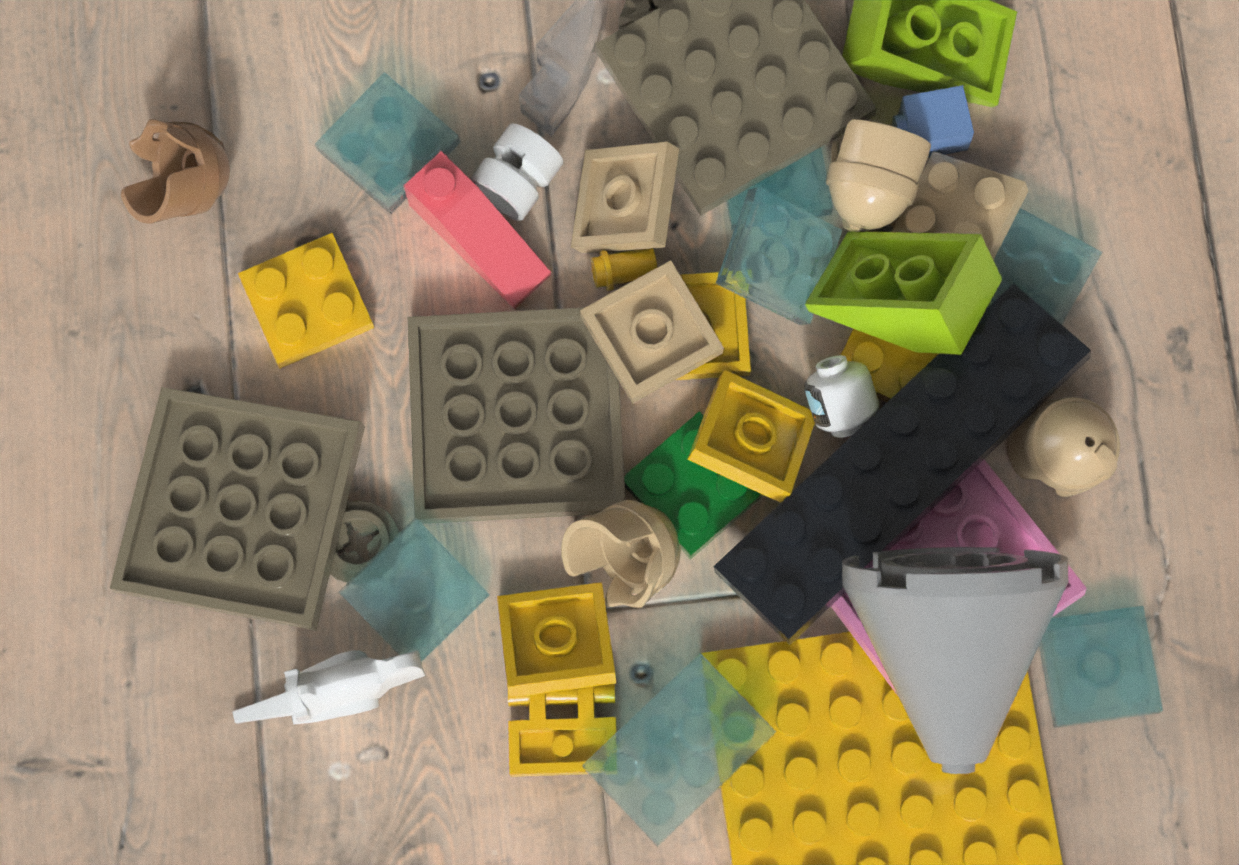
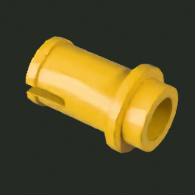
(621, 267)

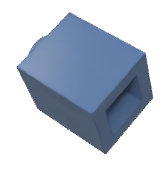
(939, 118)

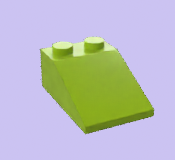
(932, 45)
(909, 288)

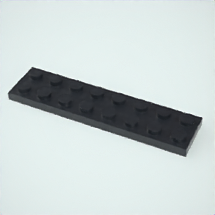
(901, 463)

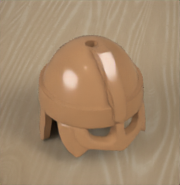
(187, 172)

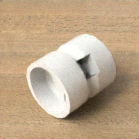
(519, 167)

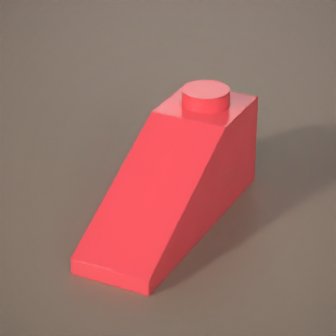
(475, 229)

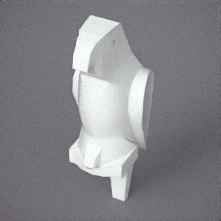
(335, 688)

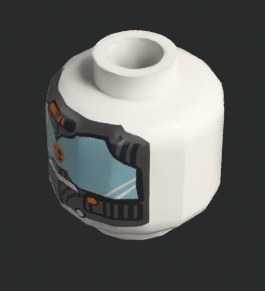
(841, 396)

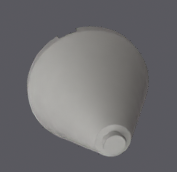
(956, 636)

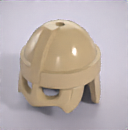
(875, 173)
(1054, 448)
(631, 544)

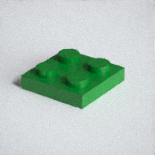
(690, 495)

